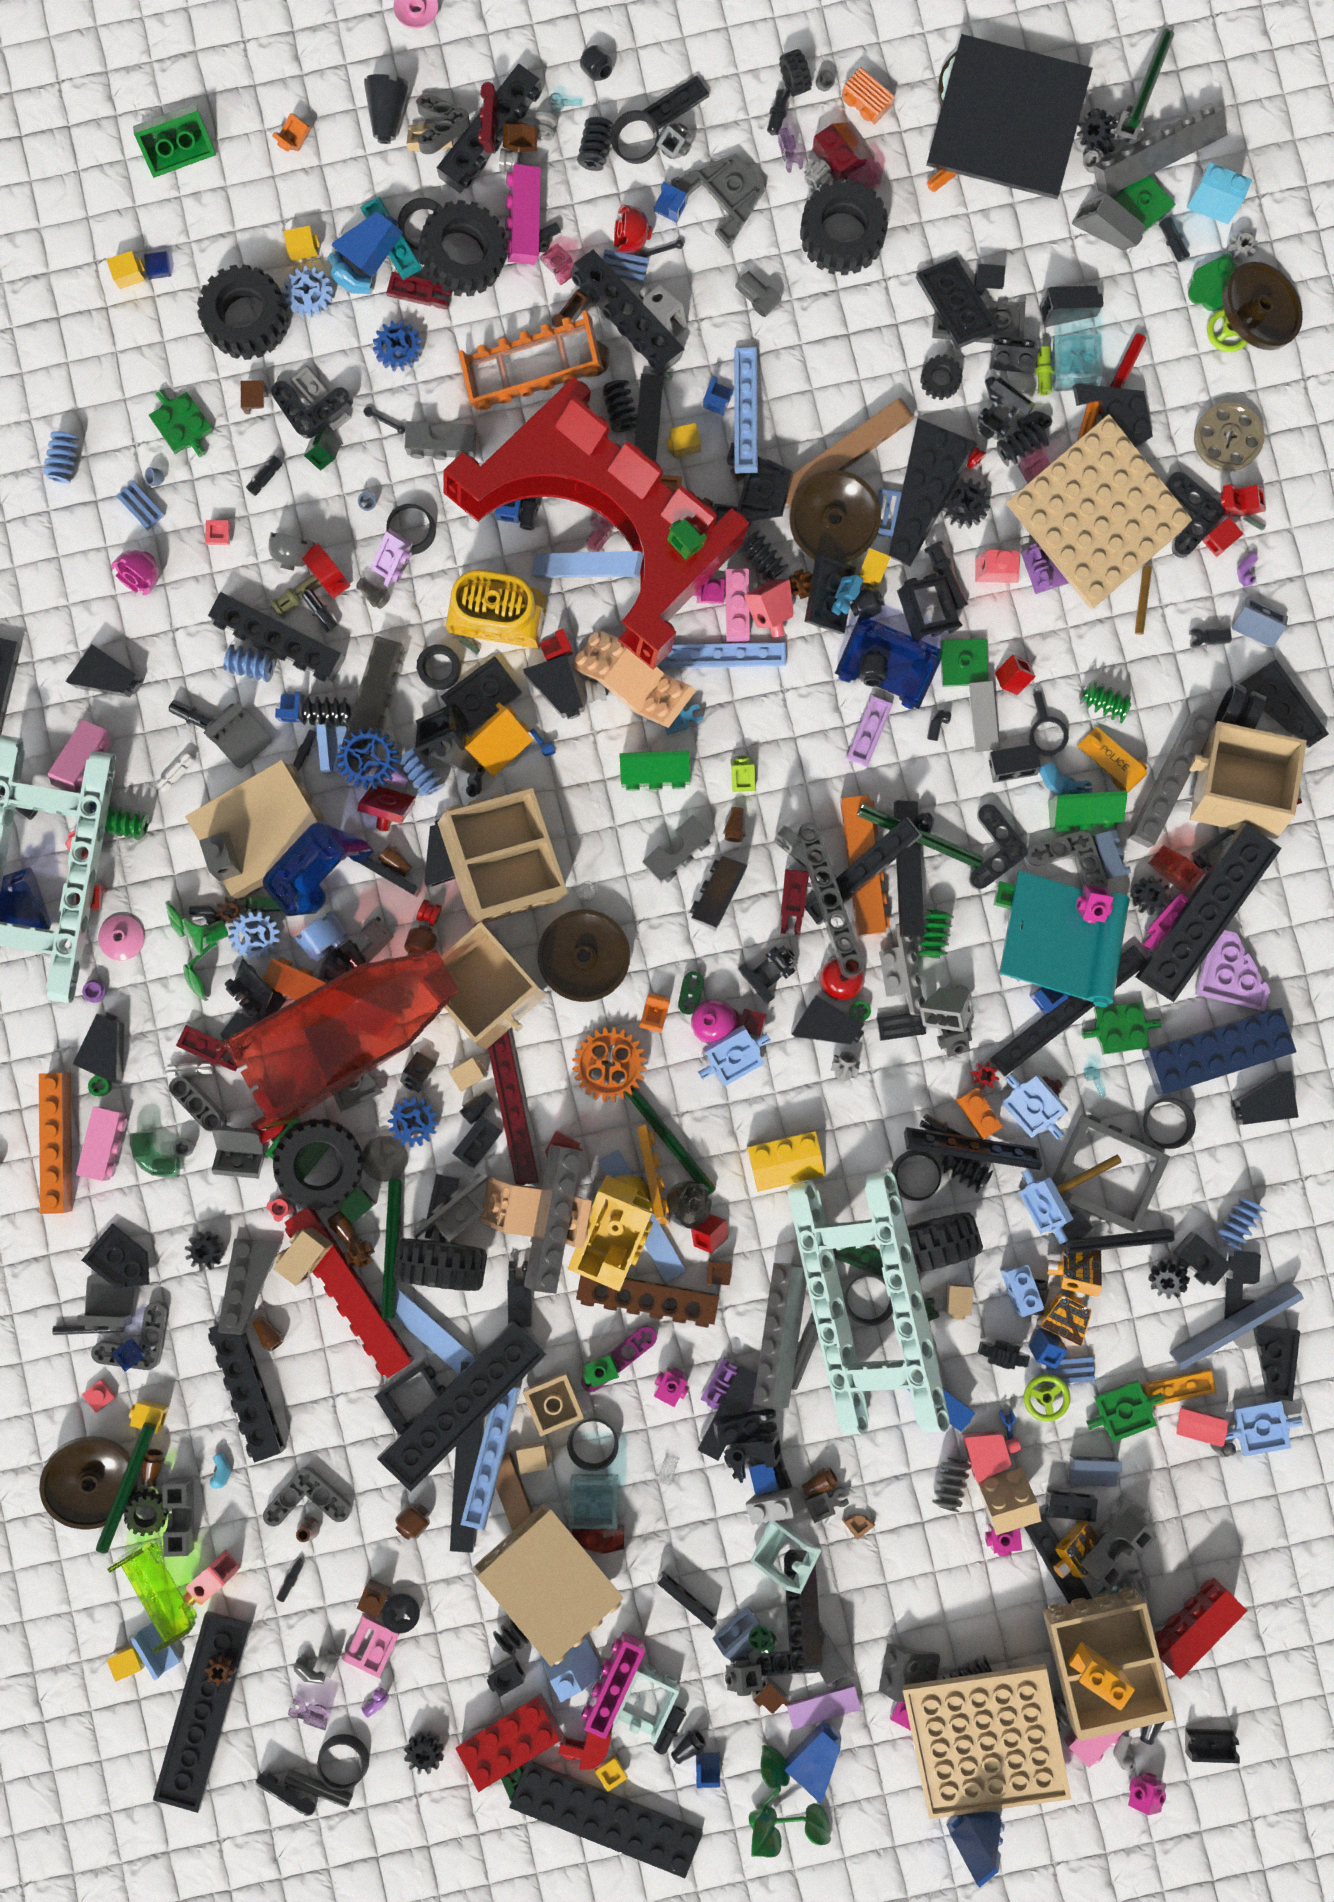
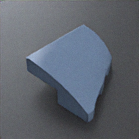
(1111, 854)

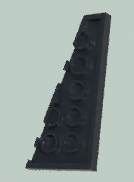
(931, 474)

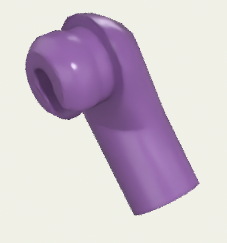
(380, 1699)

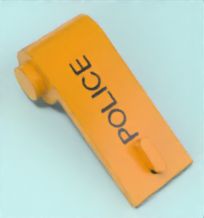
(1122, 767)

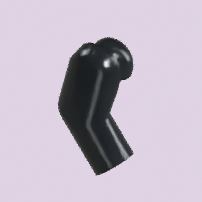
(545, 236)
(475, 781)

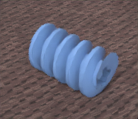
(59, 456)
(249, 665)
(422, 775)
(1241, 1222)

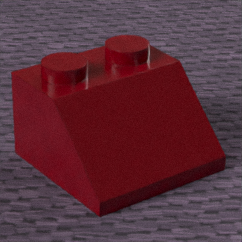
(841, 149)

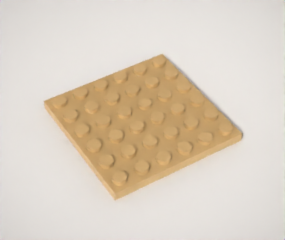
(1099, 511)
(987, 1741)

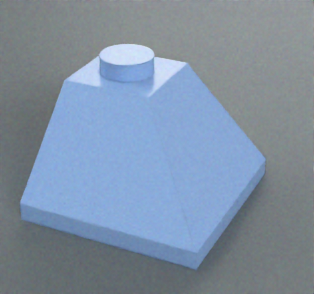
(575, 1671)

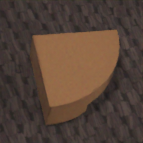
(858, 1524)

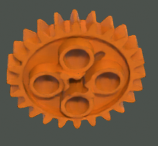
(630, 1066)

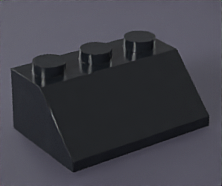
(718, 892)

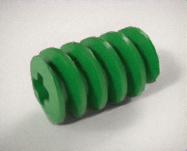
(1106, 700)
(125, 824)
(935, 934)

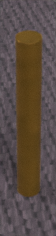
(1143, 600)
(1088, 1174)

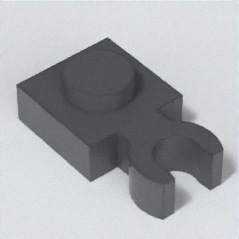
(822, 1505)

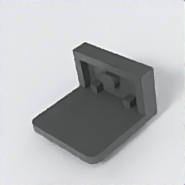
(238, 735)
(237, 1152)
(106, 1305)
(906, 1668)

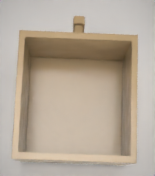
(1247, 779)
(491, 986)

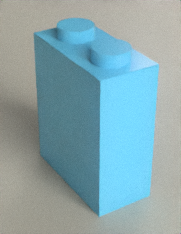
(1219, 193)

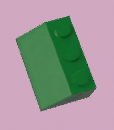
(174, 140)
(655, 770)
(1087, 810)

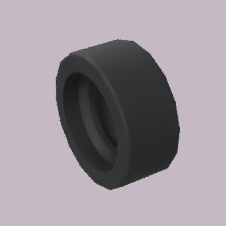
(431, 651)

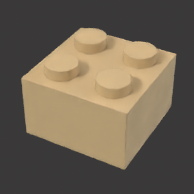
(302, 1256)
(554, 1403)
(1009, 1501)

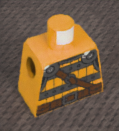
(1079, 1271)
(1067, 1317)
(1074, 1548)

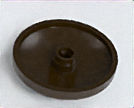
(1262, 306)
(835, 516)
(584, 955)
(83, 1481)

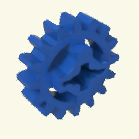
(400, 355)
(418, 1112)

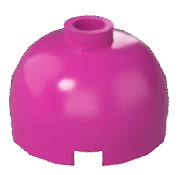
(137, 570)
(713, 1020)

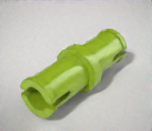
(1044, 371)

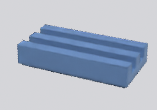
(627, 266)
(128, 492)
(883, 531)
(1072, 1379)

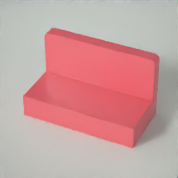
(1202, 1426)

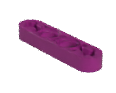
(621, 1361)

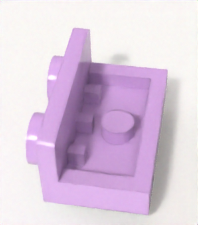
(391, 557)

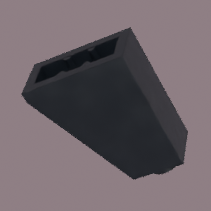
(1070, 304)
(103, 674)
(557, 686)
(438, 864)
(827, 1024)
(103, 1048)
(1267, 1101)

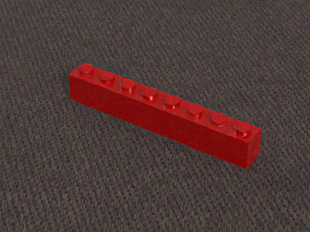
(354, 1300)

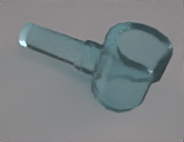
(563, 102)
(1092, 1073)

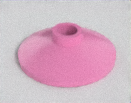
(405, 12)
(131, 941)

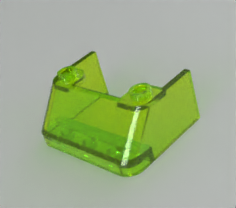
(157, 1593)

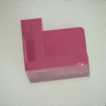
(1033, 464)

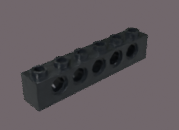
(518, 82)
(624, 300)
(226, 607)
(258, 1397)

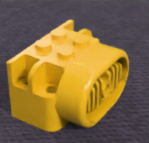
(496, 608)
(615, 1231)

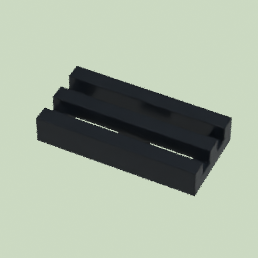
(881, 1028)

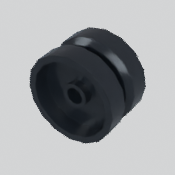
(1241, 708)

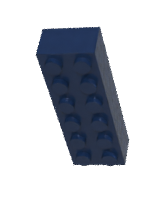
(1219, 1051)

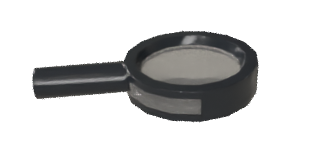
(1048, 732)

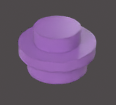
(94, 991)

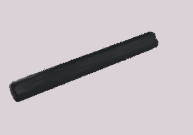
(1120, 1241)

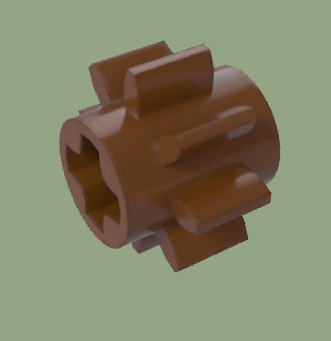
(800, 583)
(233, 904)
(359, 1253)
(217, 1676)

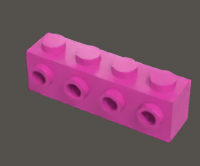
(524, 213)
(613, 1685)

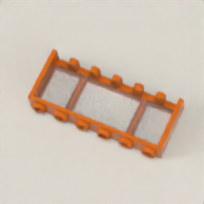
(531, 362)

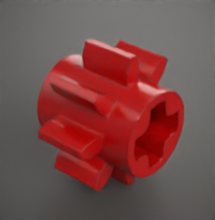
(991, 1077)

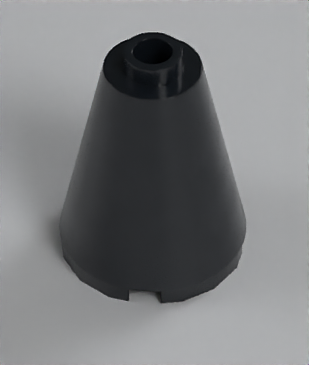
(385, 105)

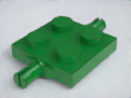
(181, 423)
(1121, 1028)
(1125, 1411)

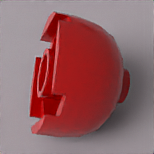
(631, 230)
(838, 986)

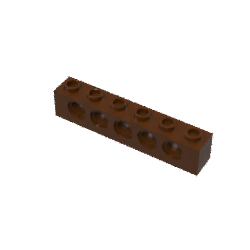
(707, 1301)

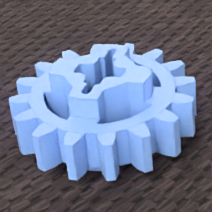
(299, 287)
(258, 926)

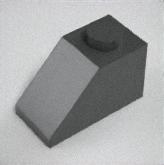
(455, 757)

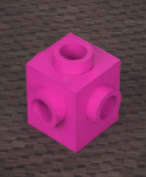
(1094, 904)
(671, 1394)
(1003, 1543)
(1147, 1793)

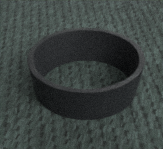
(621, 122)
(409, 208)
(426, 543)
(1191, 1123)
(898, 1162)
(868, 1322)
(591, 1466)
(353, 1742)

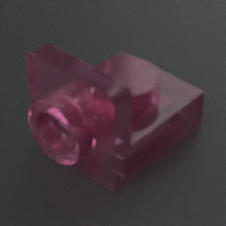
(868, 174)
(558, 262)
(597, 539)

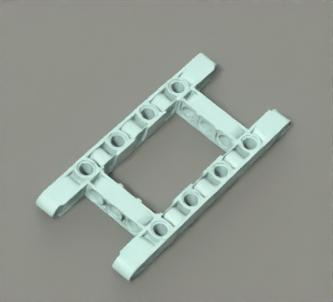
(82, 872)
(845, 1374)

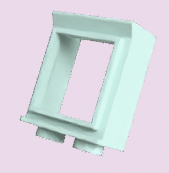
(769, 1548)
(638, 1723)

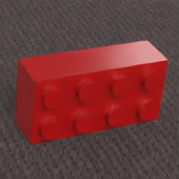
(1197, 1627)
(510, 1742)

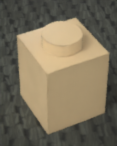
(468, 1074)
(959, 1300)
(533, 1457)

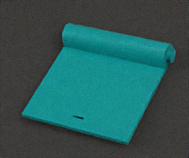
(1060, 947)

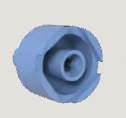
(322, 935)

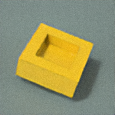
(611, 1773)

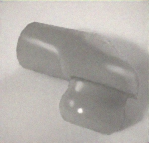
(1122, 1755)

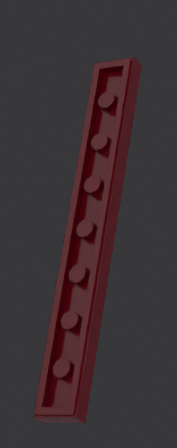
(513, 1111)

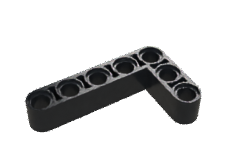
(803, 1628)

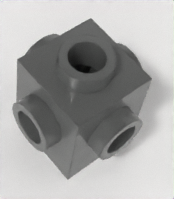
(1126, 133)
(668, 143)
(954, 1041)
(743, 1677)

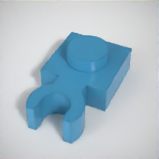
(847, 591)
(682, 720)

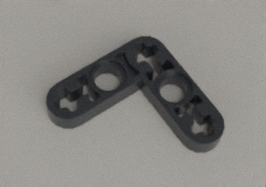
(311, 416)
(1201, 518)
(1004, 853)

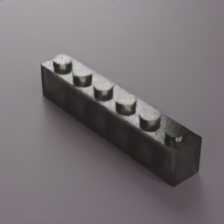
(374, 693)

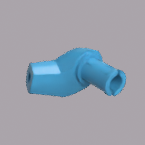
(347, 278)
(1060, 783)

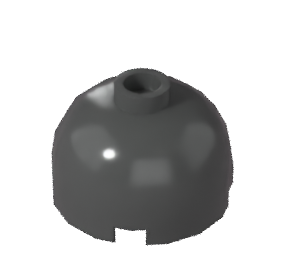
(288, 550)

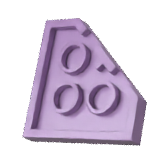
(1232, 976)

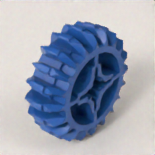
(371, 748)

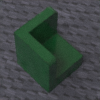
(322, 449)
(357, 1205)

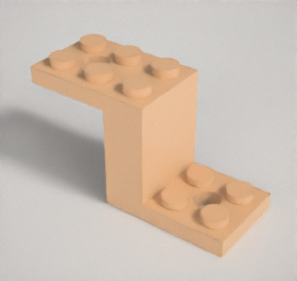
(631, 680)
(515, 1208)

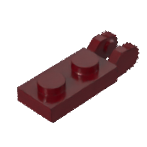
(488, 117)
(416, 291)
(793, 898)
(203, 1047)

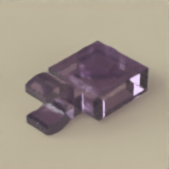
(787, 145)
(312, 1715)

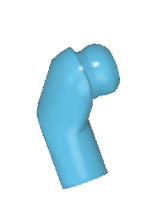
(222, 1473)

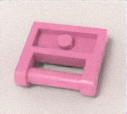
(377, 1650)

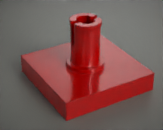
(386, 806)

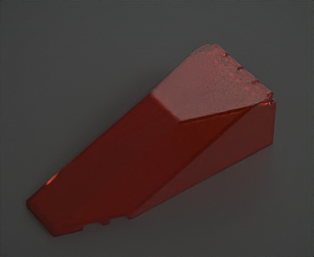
(339, 1033)

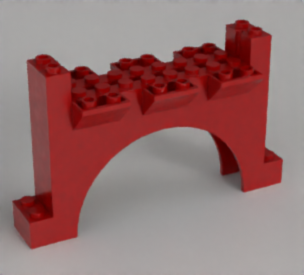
(569, 457)

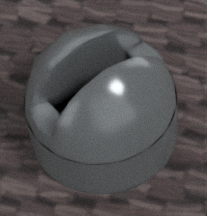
(828, 83)
(182, 1152)

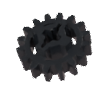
(973, 499)
(1003, 1354)

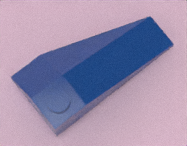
(978, 1842)

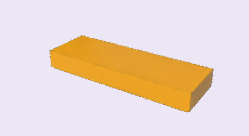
(1181, 1386)

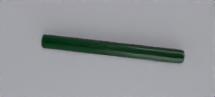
(1150, 78)
(927, 839)
(669, 1139)
(391, 1244)
(125, 1487)

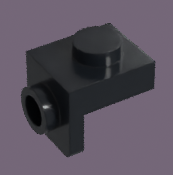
(417, 1072)

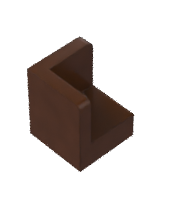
(520, 137)
(253, 395)
(718, 1272)
(771, 1696)

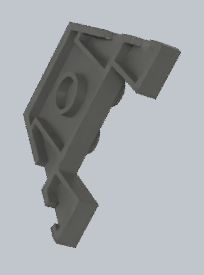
(732, 187)

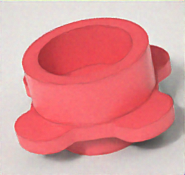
(282, 1201)

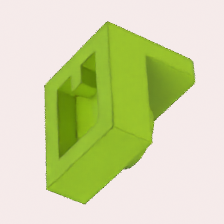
(742, 774)

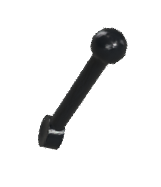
(679, 244)
(368, 413)

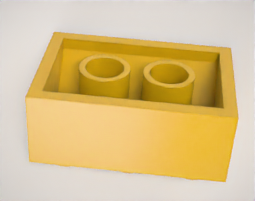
(786, 1161)

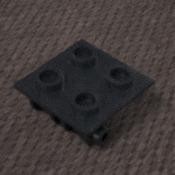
(251, 989)

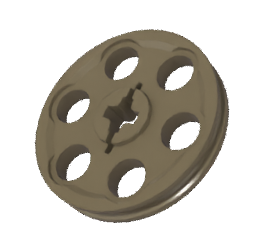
(1238, 433)

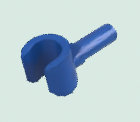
(546, 748)
(1008, 1421)

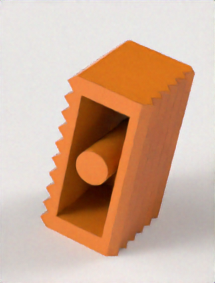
(867, 96)
(979, 1113)

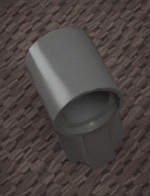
(763, 298)

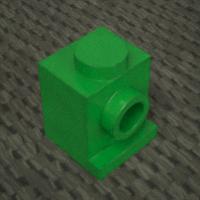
(685, 538)
(604, 1362)

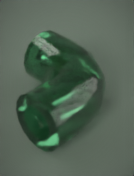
(150, 1160)

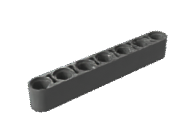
(829, 888)

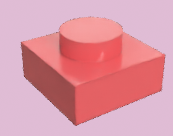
(217, 532)
(99, 1395)

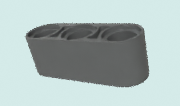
(187, 1099)

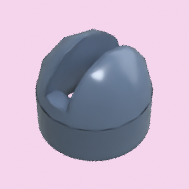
(154, 476)
(364, 497)

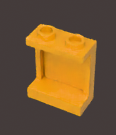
(498, 740)
(1101, 1676)

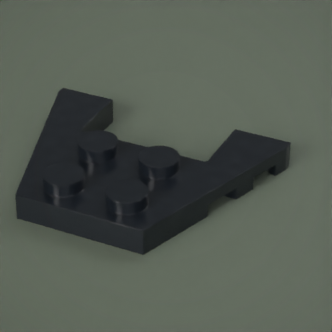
(1124, 406)
(762, 493)

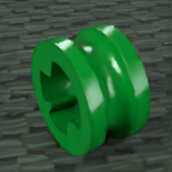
(864, 1016)
(91, 1086)

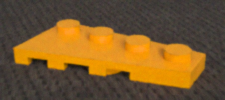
(655, 1182)

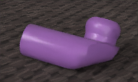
(1244, 570)

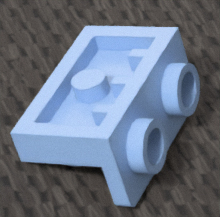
(1022, 1290)

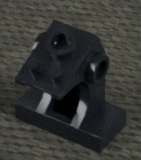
(990, 424)
(785, 962)
(766, 1448)

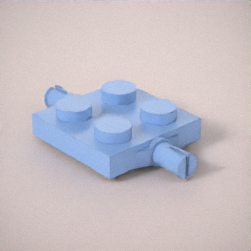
(734, 1055)
(1034, 1105)
(1045, 1205)
(1262, 1427)

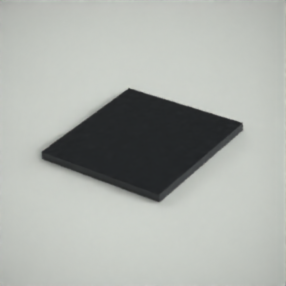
(1009, 116)

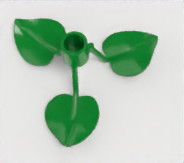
(197, 935)
(766, 1837)

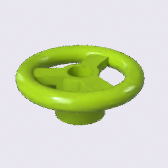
(1226, 332)
(1038, 1394)

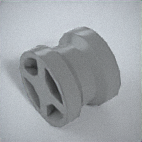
(545, 124)
(508, 159)
(595, 691)
(326, 1663)

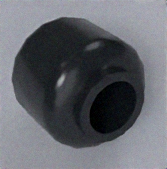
(596, 63)
(867, 603)
(872, 668)

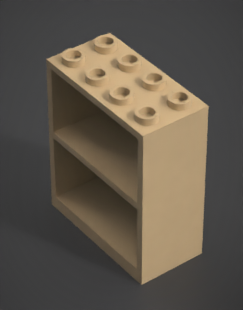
(262, 821)
(501, 856)
(548, 1584)
(1123, 1634)

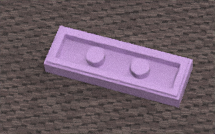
(869, 731)
(823, 1706)

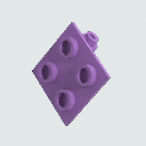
(1042, 570)
(720, 1383)

